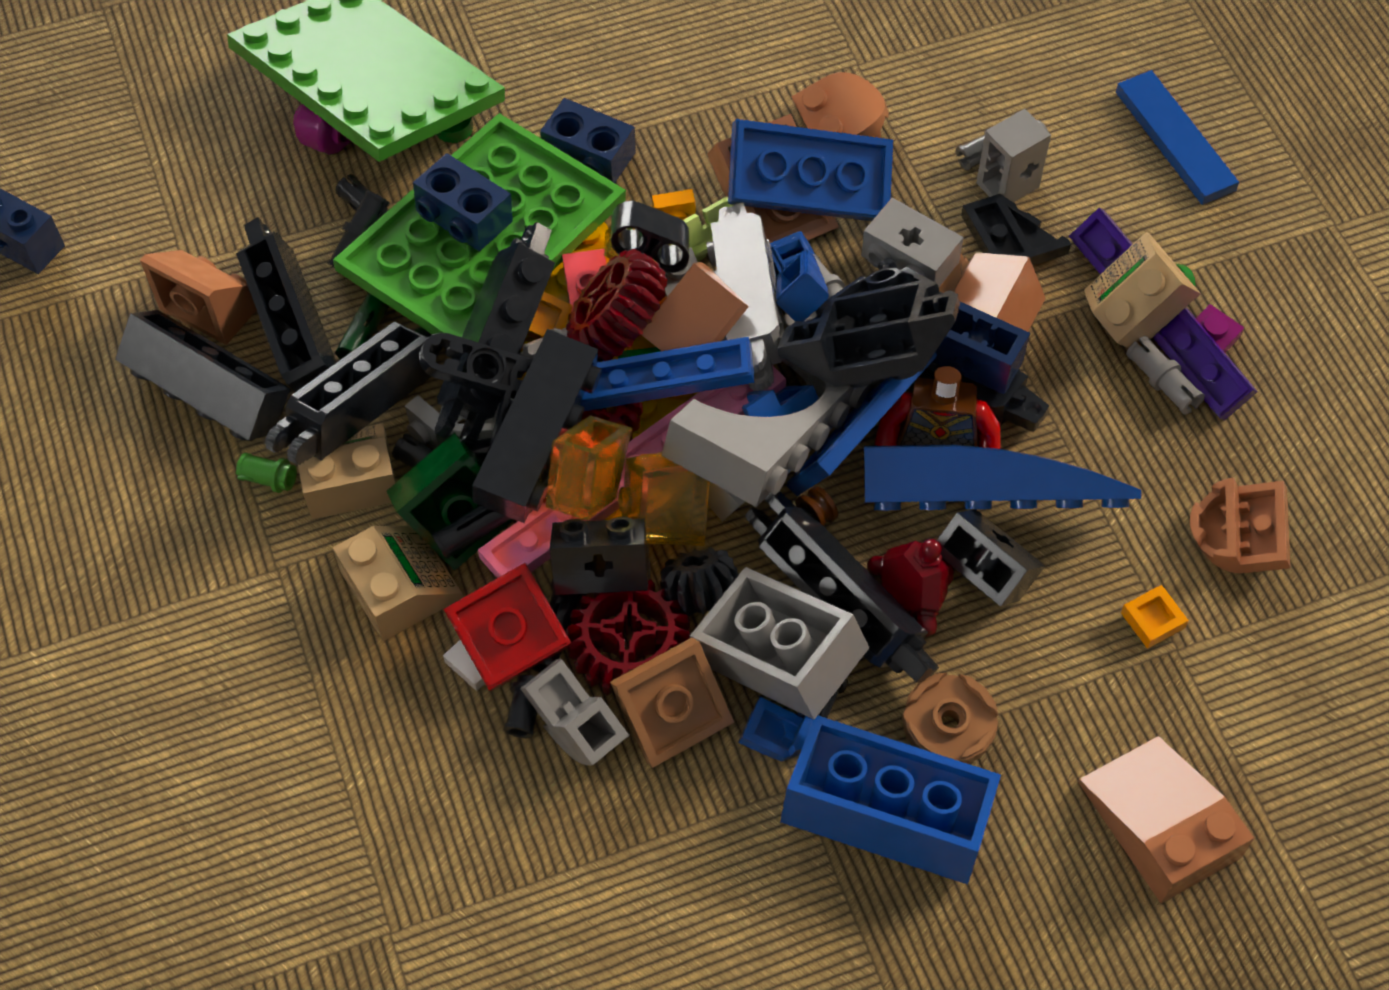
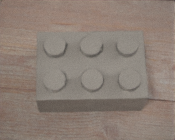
(781, 642)

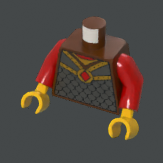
(940, 414)

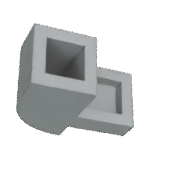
(573, 719)

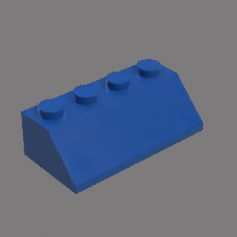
(890, 799)

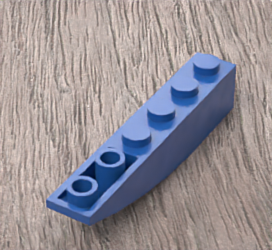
(981, 476)

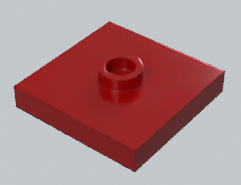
(507, 627)

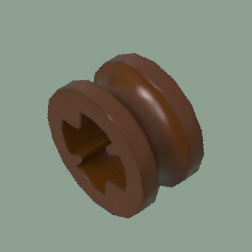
(819, 505)

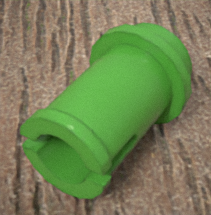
(277, 474)

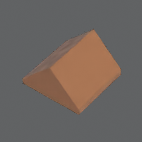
(1002, 288)
(695, 311)

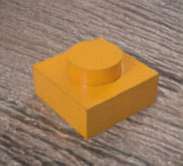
(678, 203)
(549, 315)
(1154, 616)

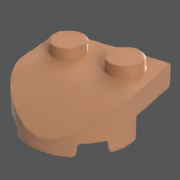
(842, 105)
(1243, 526)

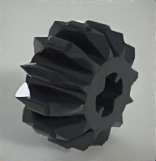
(698, 579)

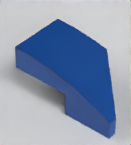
(785, 402)
(775, 731)

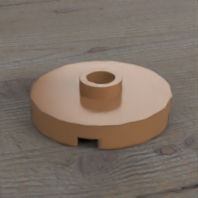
(955, 698)

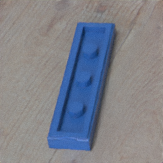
(1177, 137)
(672, 373)

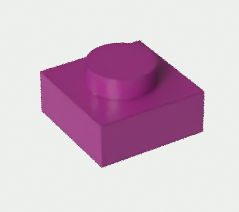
(1220, 327)

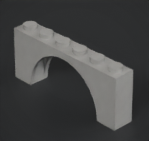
(757, 453)

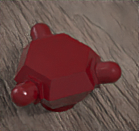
(916, 579)

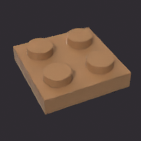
(672, 702)

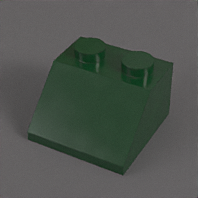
(439, 494)

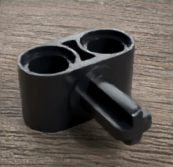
(651, 234)

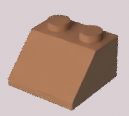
(199, 293)

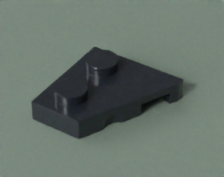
(1006, 230)

